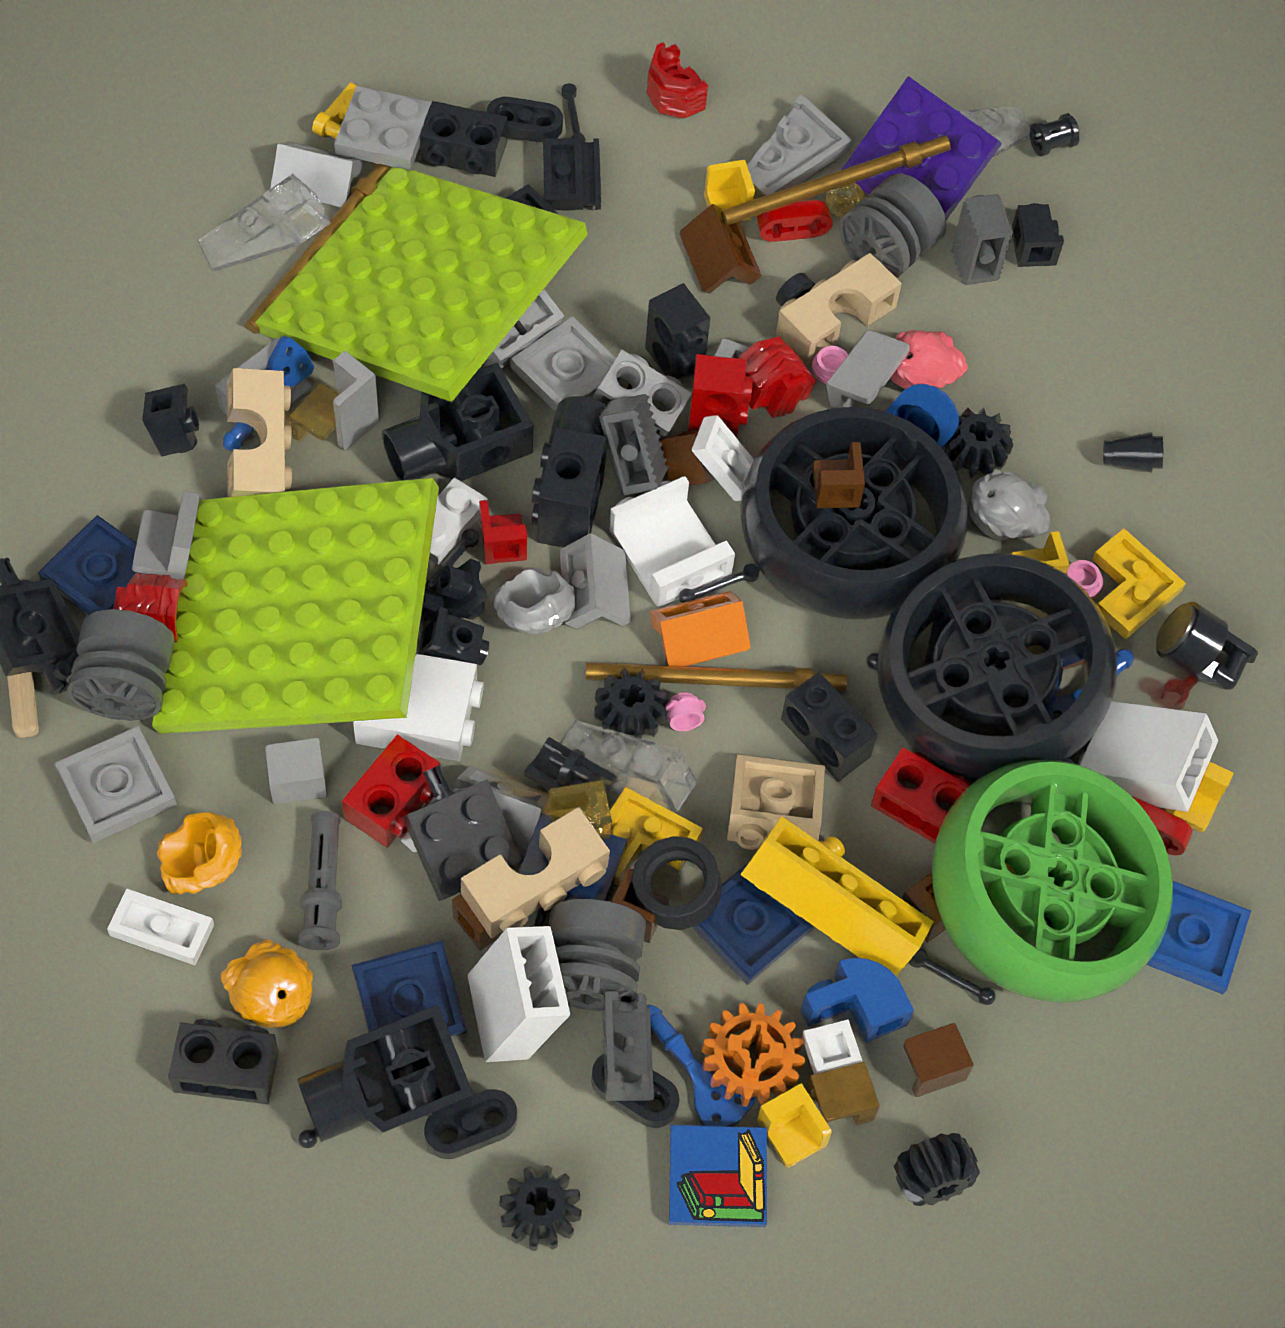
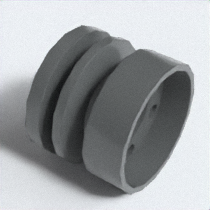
(894, 223)
(121, 665)
(597, 950)

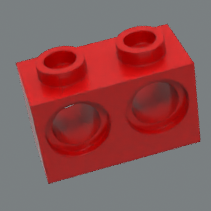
(720, 390)
(383, 786)
(918, 806)

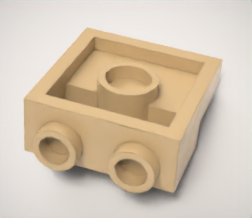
(772, 789)

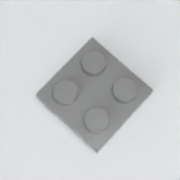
(382, 128)
(563, 363)
(115, 784)

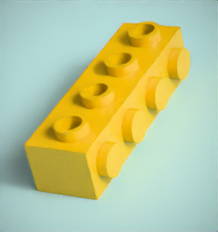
(876, 929)

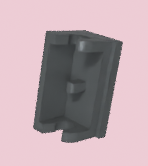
(627, 1048)

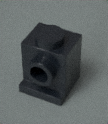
(1036, 236)
(170, 420)
(453, 638)

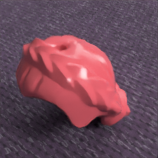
(933, 360)

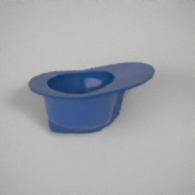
(929, 410)

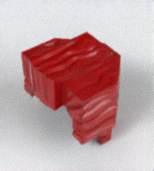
(672, 87)
(777, 375)
(152, 596)

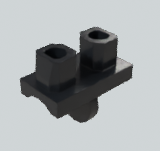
(457, 591)
(562, 767)

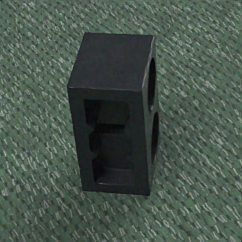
(463, 139)
(676, 331)
(828, 726)
(220, 1075)

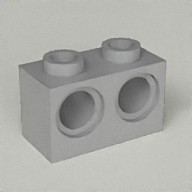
(535, 323)
(644, 381)

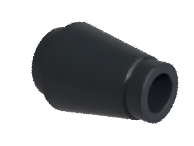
(1135, 452)

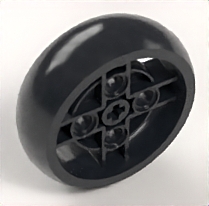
(841, 574)
(963, 594)

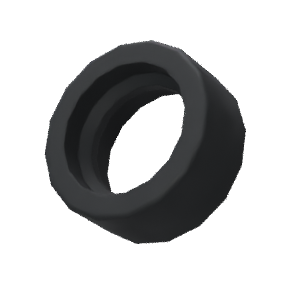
(670, 850)

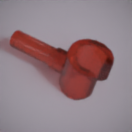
(1181, 687)

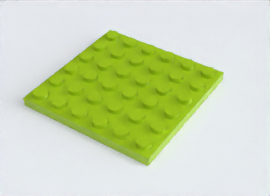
(423, 280)
(300, 608)

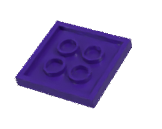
(920, 117)

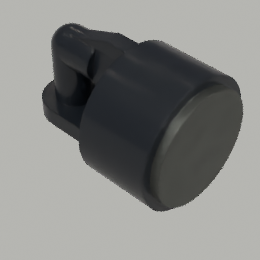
(1193, 640)

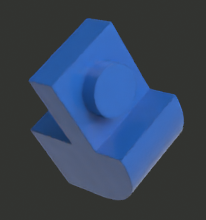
(867, 991)

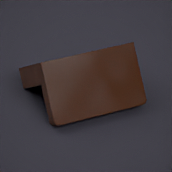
(718, 250)

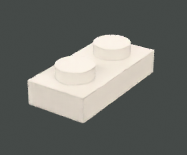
(722, 455)
(455, 512)
(160, 927)

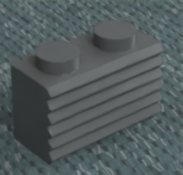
(981, 239)
(633, 444)

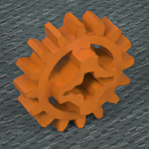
(771, 1055)

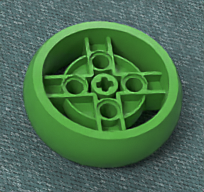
(1001, 914)

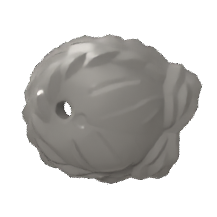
(1013, 511)
(534, 601)

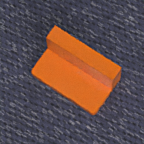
(702, 629)

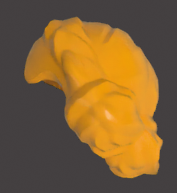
(199, 853)
(258, 978)

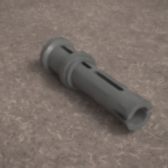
(321, 899)

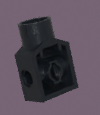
(463, 436)
(571, 473)
(387, 1077)

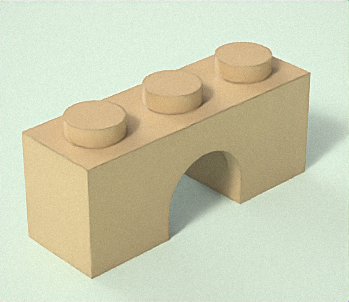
(860, 289)
(259, 401)
(506, 898)

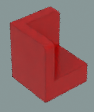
(502, 536)

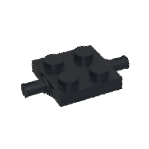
(34, 627)
(458, 832)

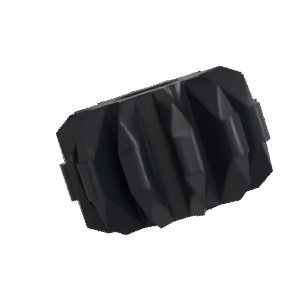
(979, 443)
(647, 703)
(936, 1169)
(557, 1216)

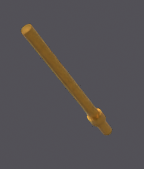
(907, 156)
(362, 189)
(715, 676)

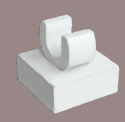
(831, 1047)

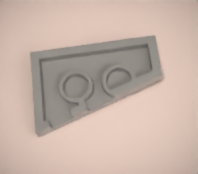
(797, 149)

